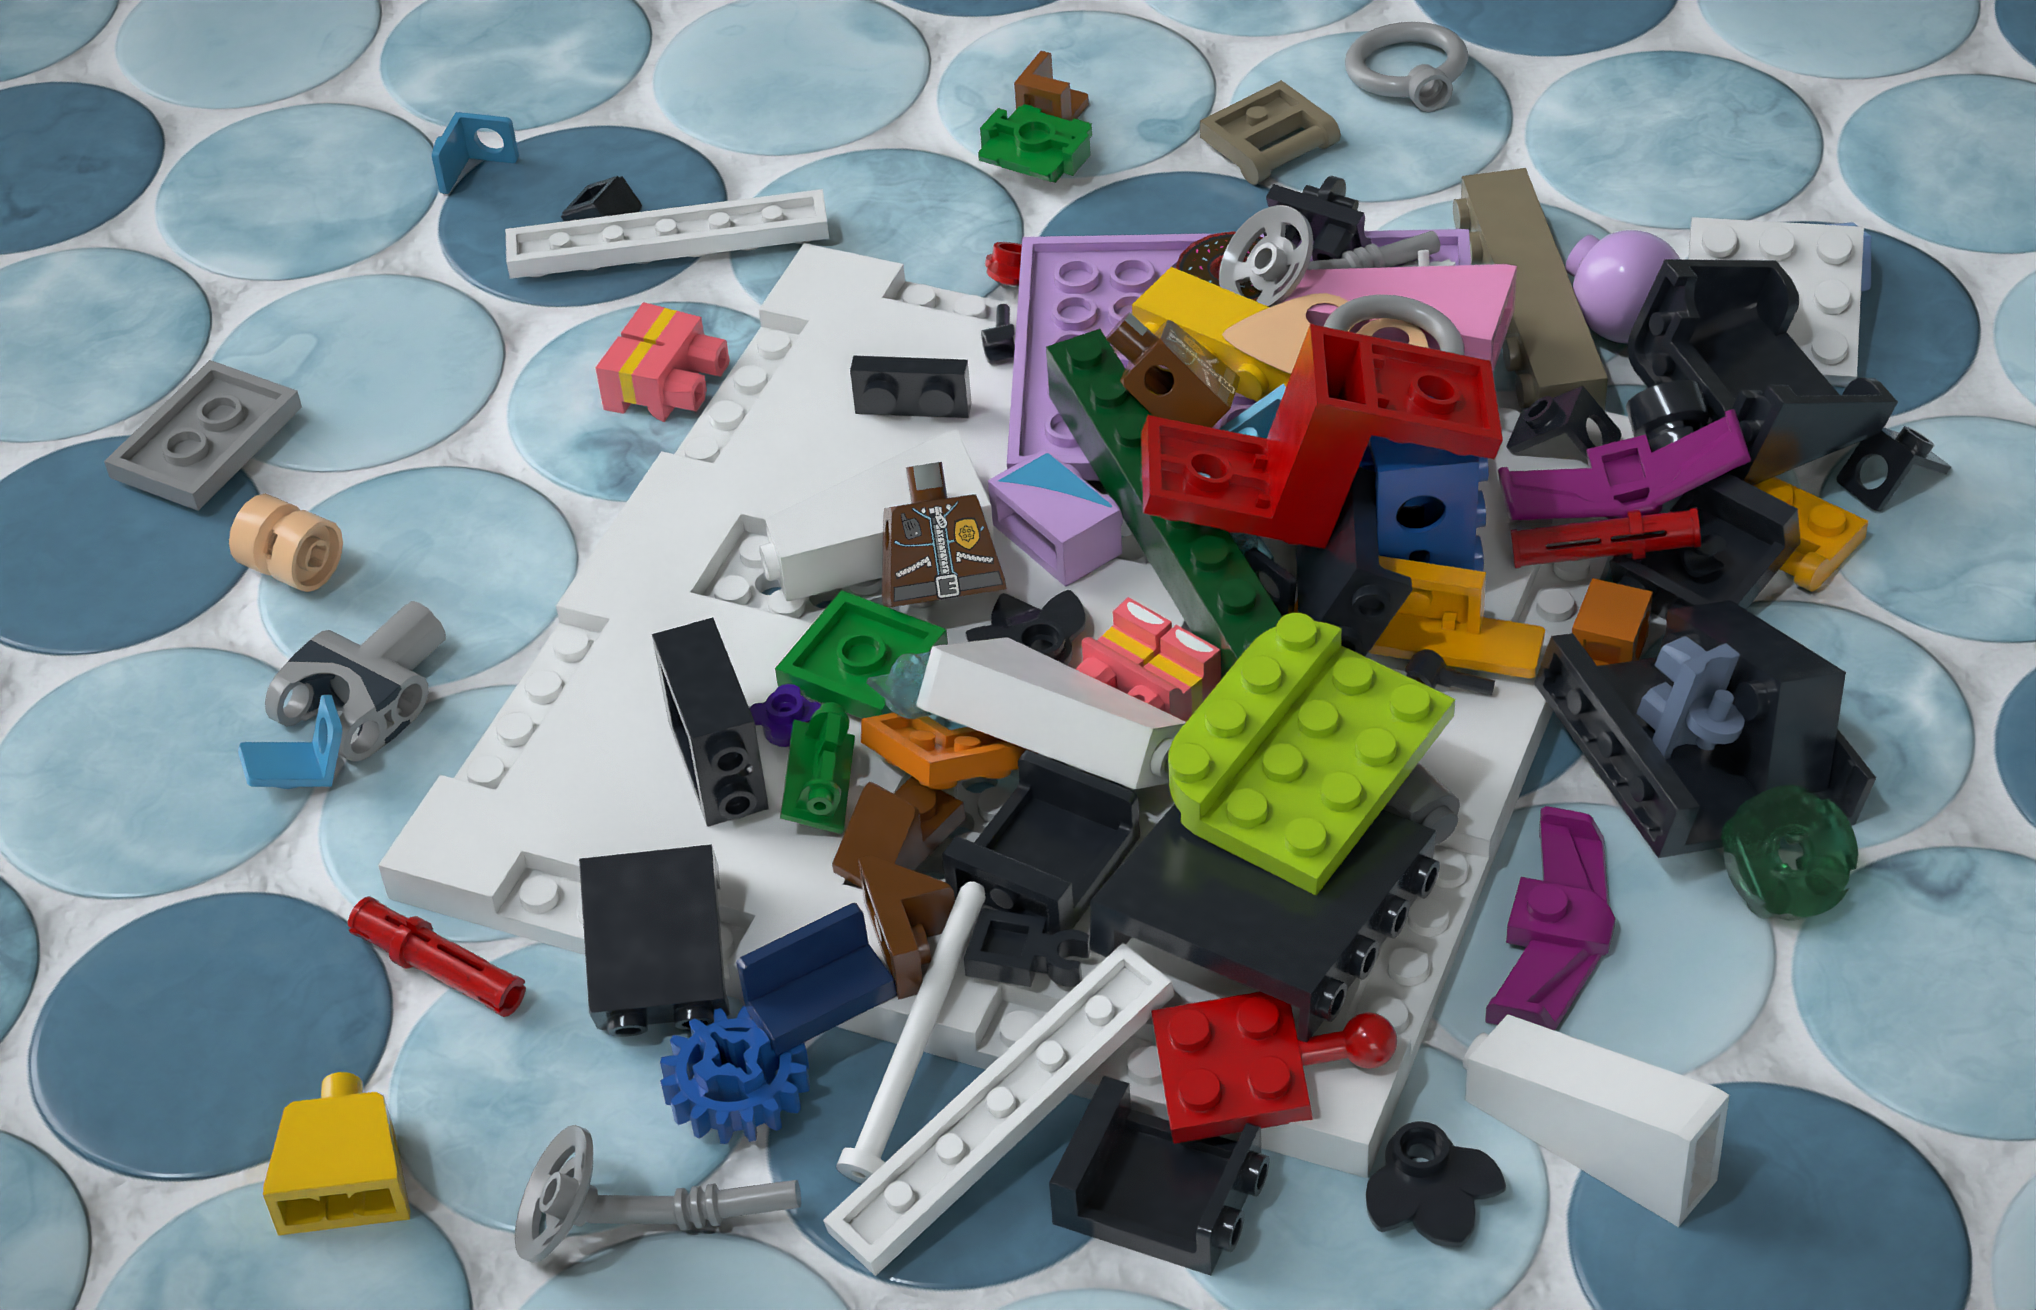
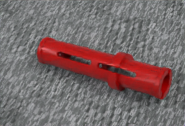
(1679, 528)
(416, 945)

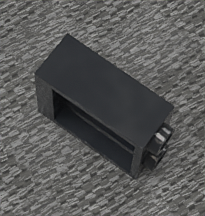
(710, 721)

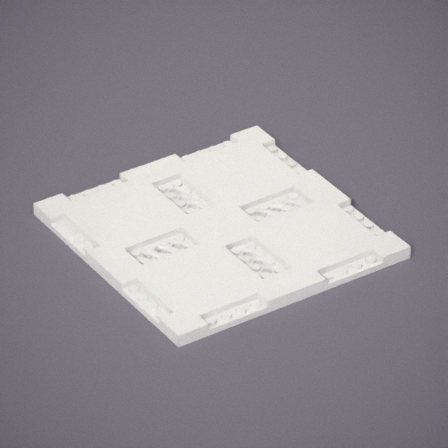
(593, 769)

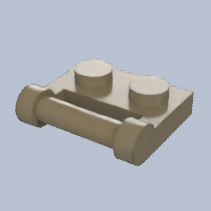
(1263, 118)

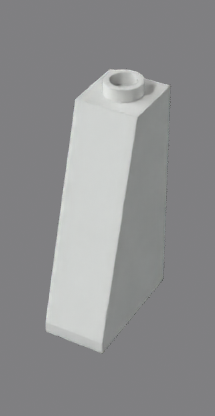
(839, 531)
(1049, 710)
(1602, 1112)

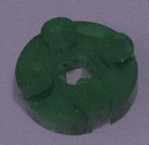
(1754, 862)

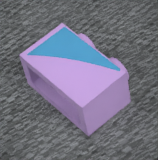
(1056, 516)

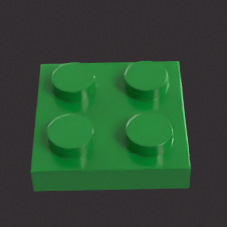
(848, 646)

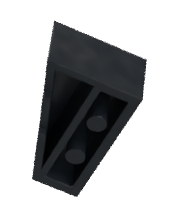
(1780, 690)

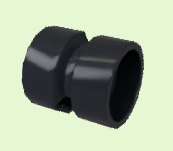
(1668, 412)

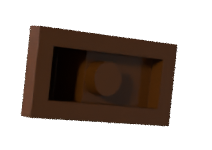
(897, 826)
(904, 913)

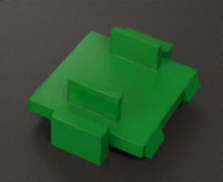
(1035, 143)

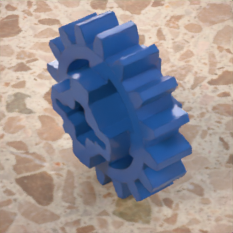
(732, 1077)

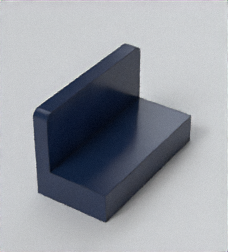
(814, 979)

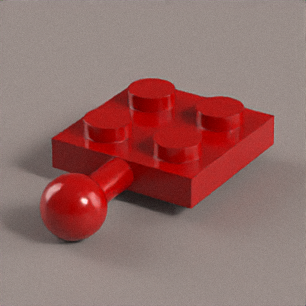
(1243, 1062)

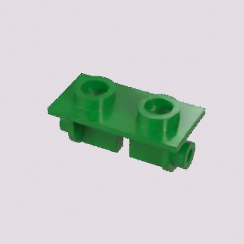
(819, 770)

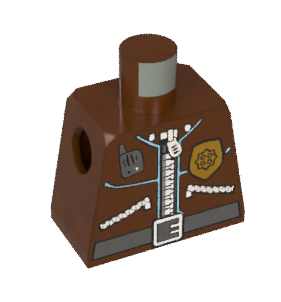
(1194, 386)
(936, 544)

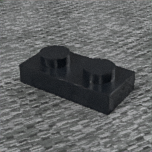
(911, 386)

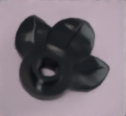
(1043, 630)
(1431, 1193)

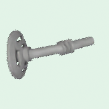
(1279, 266)
(575, 1201)

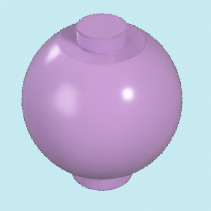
(1616, 278)

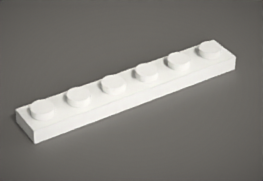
(666, 234)
(998, 1109)

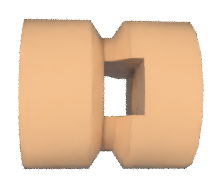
(285, 542)

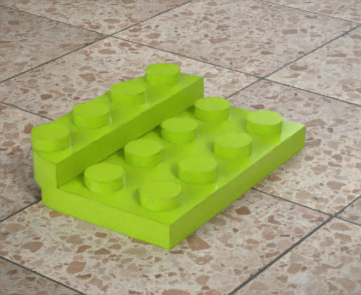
(1300, 750)

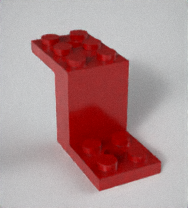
(1333, 403)

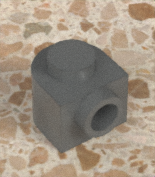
(1426, 802)

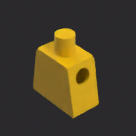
(335, 1162)

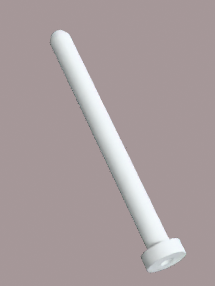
(865, 1158)

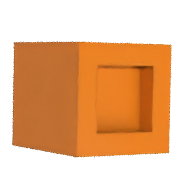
(1613, 622)

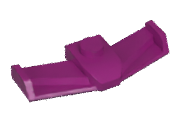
(1626, 476)
(1559, 921)

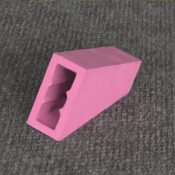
(1471, 296)

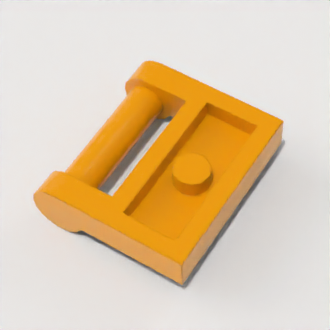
(1826, 534)

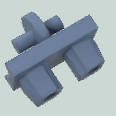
(1698, 705)

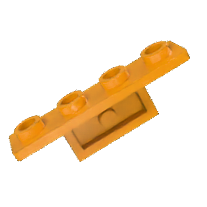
(1448, 617)

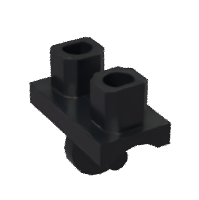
(1332, 217)

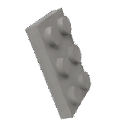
(203, 435)

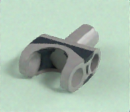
(367, 681)

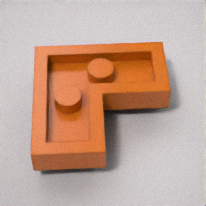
(938, 754)

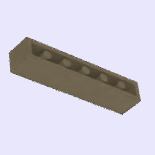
(1547, 333)

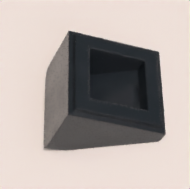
(603, 199)

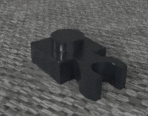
(1016, 946)

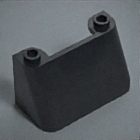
(1730, 334)

